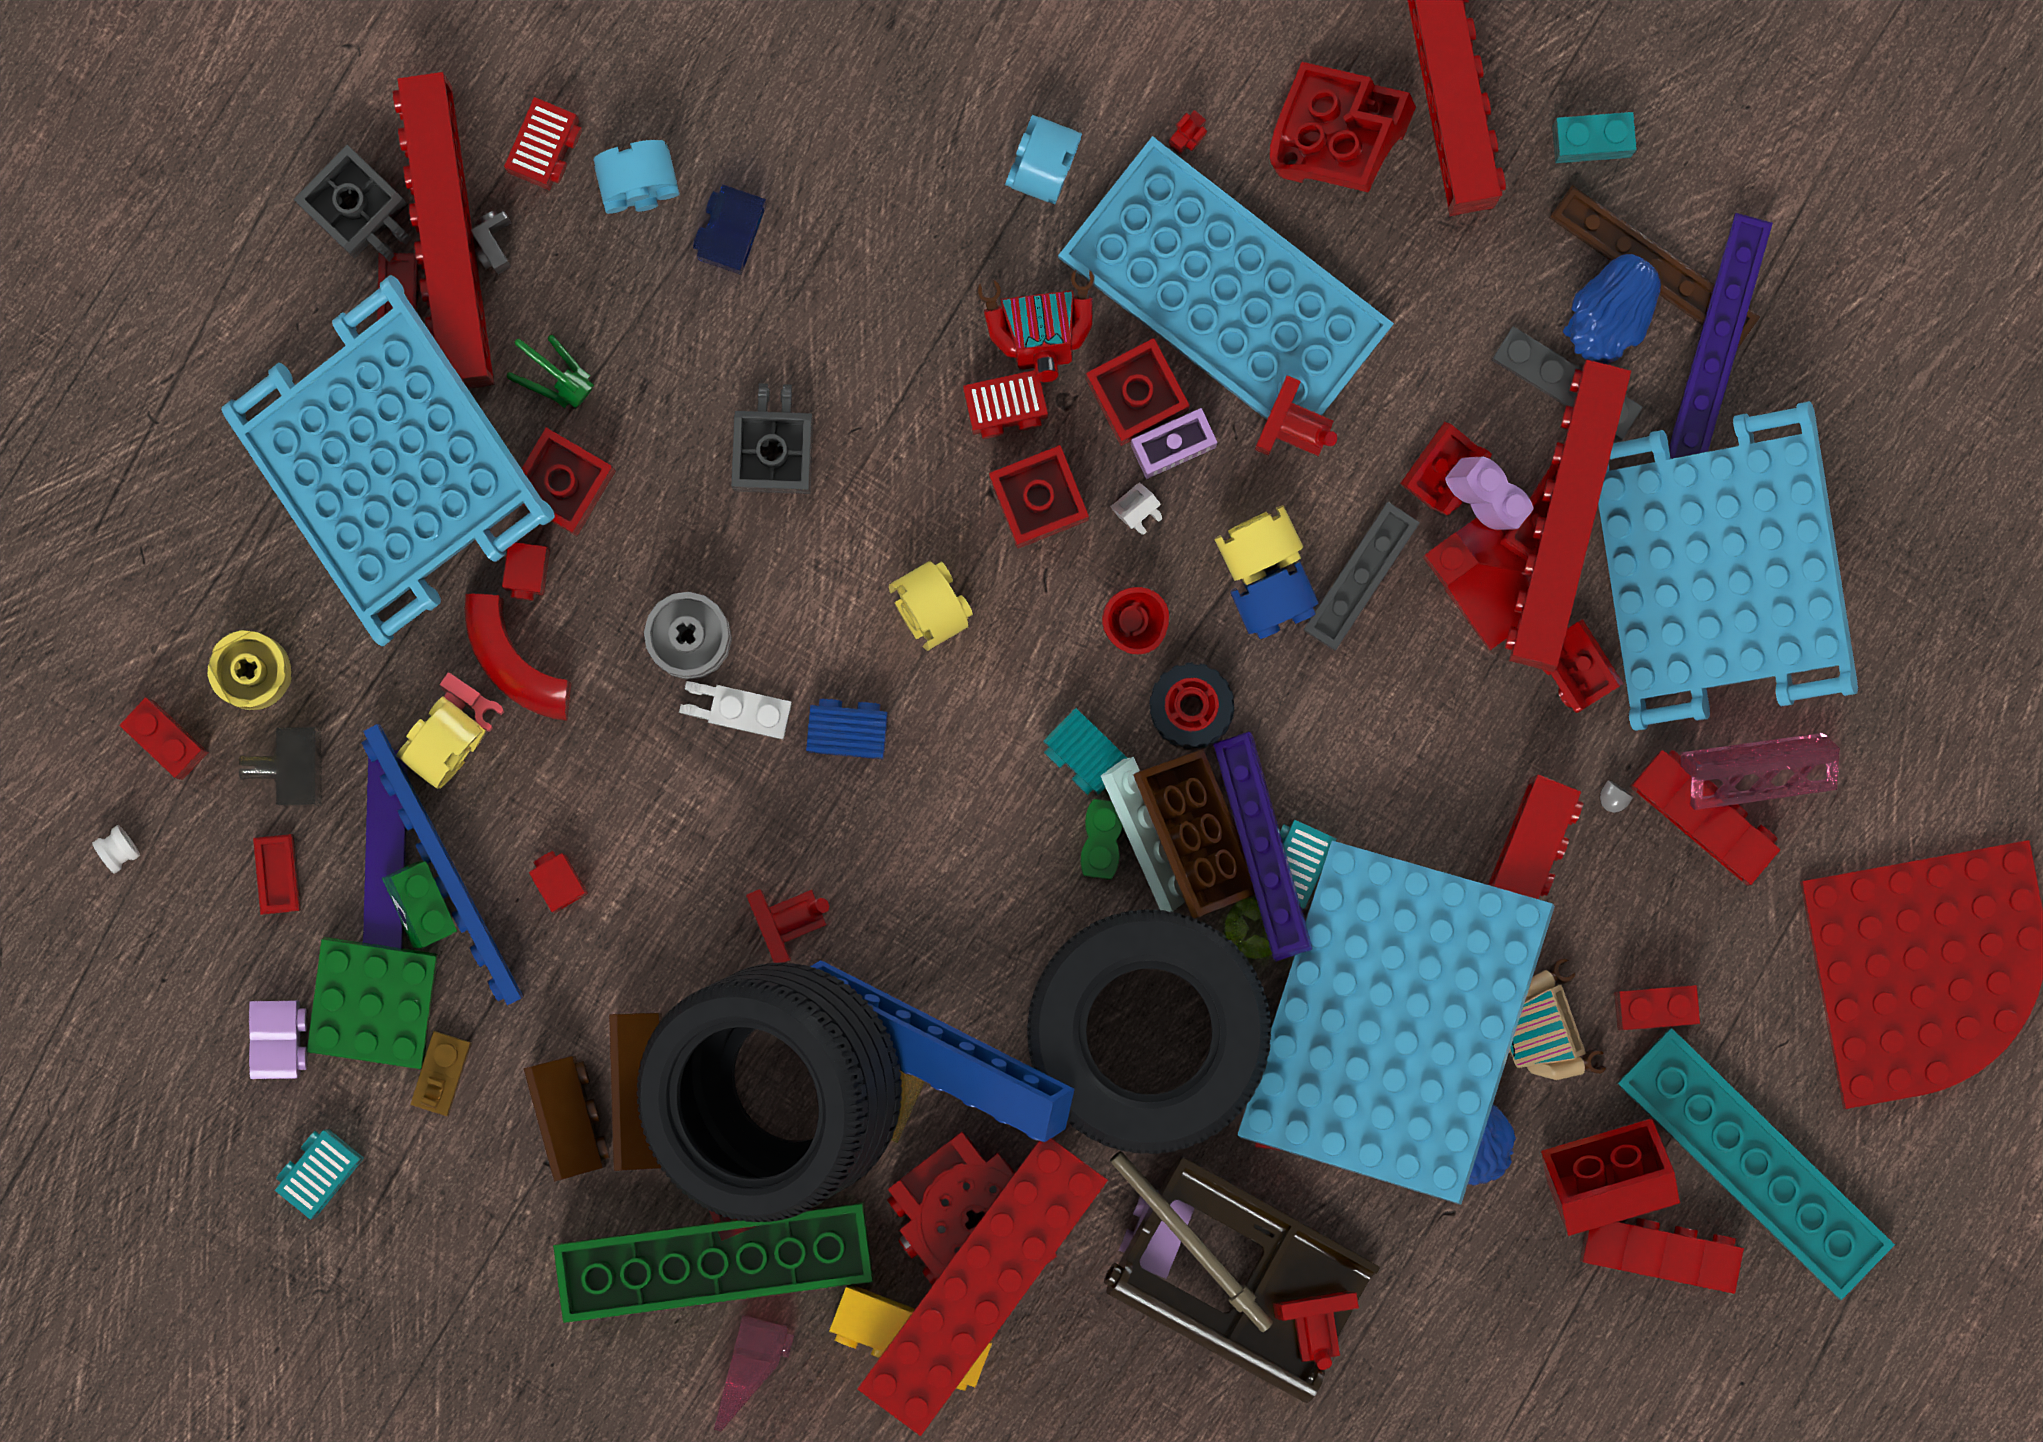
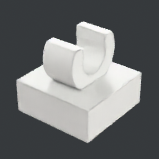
(1136, 506)

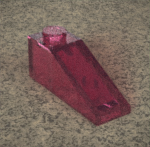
(754, 1358)

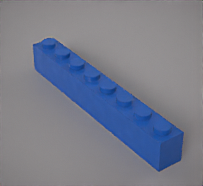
(967, 1066)

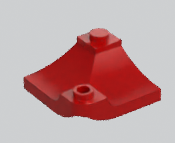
(1338, 127)
(1481, 579)

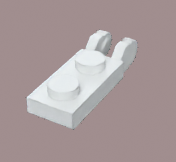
(741, 710)

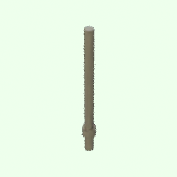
(1240, 1296)

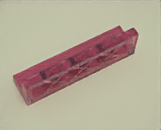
(1761, 757)

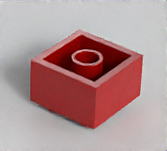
(1137, 391)
(567, 479)
(1038, 497)

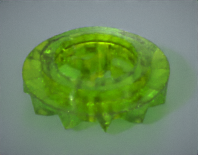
(1236, 929)

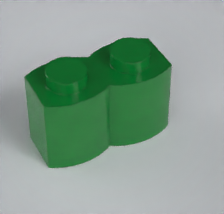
(1100, 850)

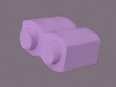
(1489, 493)
(276, 1039)

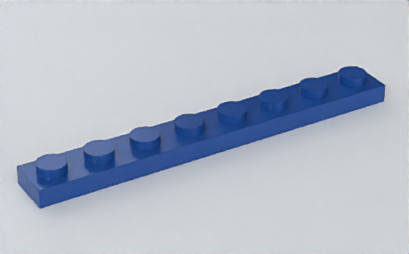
(433, 850)

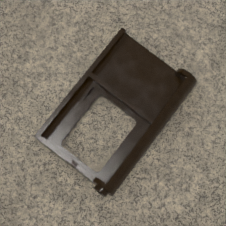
(1291, 1267)

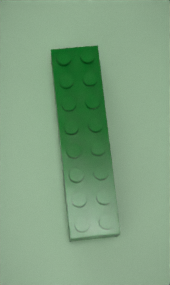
(697, 1268)

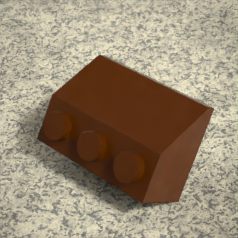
(566, 1117)

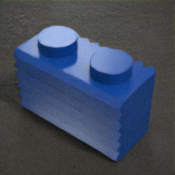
(847, 730)

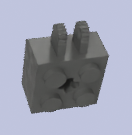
(375, 210)
(755, 433)

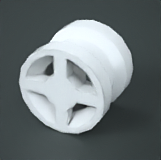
(116, 849)

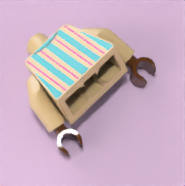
(1547, 1033)

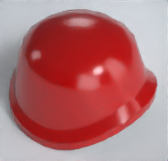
(1136, 620)

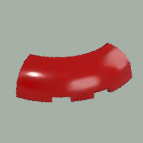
(504, 665)

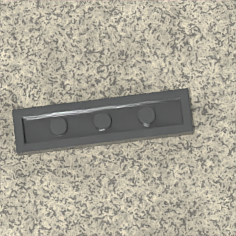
(1550, 373)
(1361, 576)

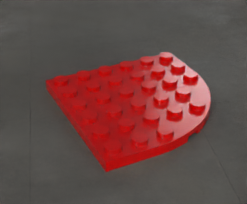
(1926, 968)

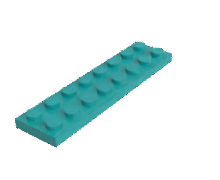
(1755, 1164)

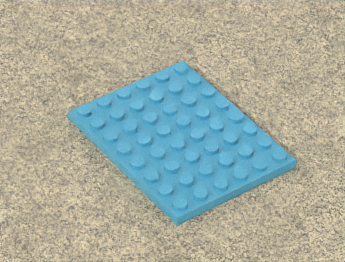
(1397, 1021)

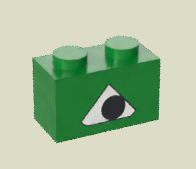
(419, 904)

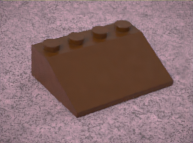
(1196, 832)

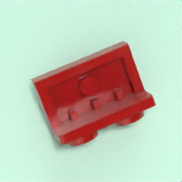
(1428, 473)
(1583, 669)

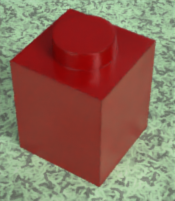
(526, 570)
(557, 881)

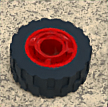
(1186, 682)

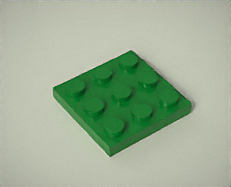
(372, 1002)

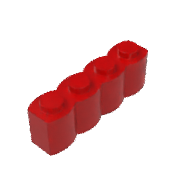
(1717, 830)
(1665, 1254)

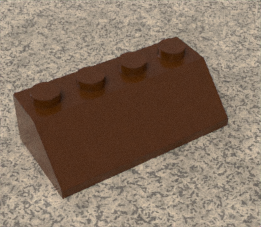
(627, 1043)

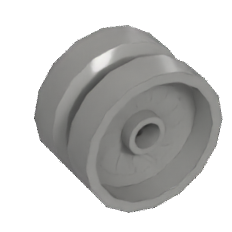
(682, 613)

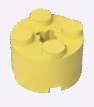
(1259, 545)
(930, 604)
(228, 665)
(440, 743)

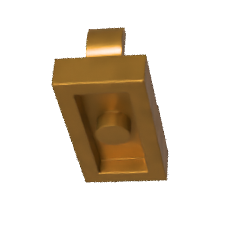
(441, 1073)

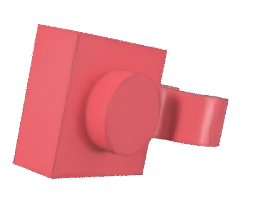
(463, 695)

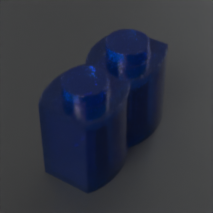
(730, 229)

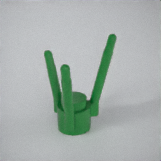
(572, 387)

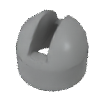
(1614, 797)

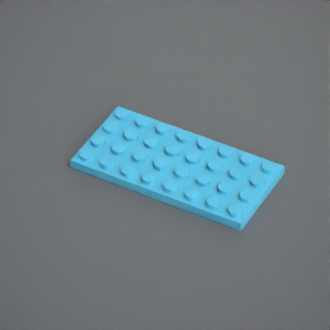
(1223, 285)

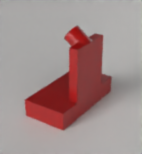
(1295, 424)
(787, 920)
(1317, 1324)

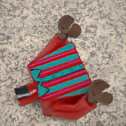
(1040, 327)

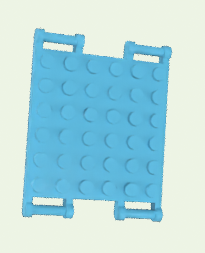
(386, 461)
(1725, 568)

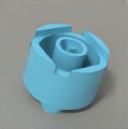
(1043, 159)
(636, 176)

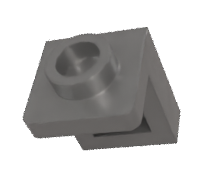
(489, 250)

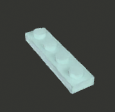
(1142, 833)

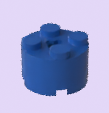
(1275, 600)

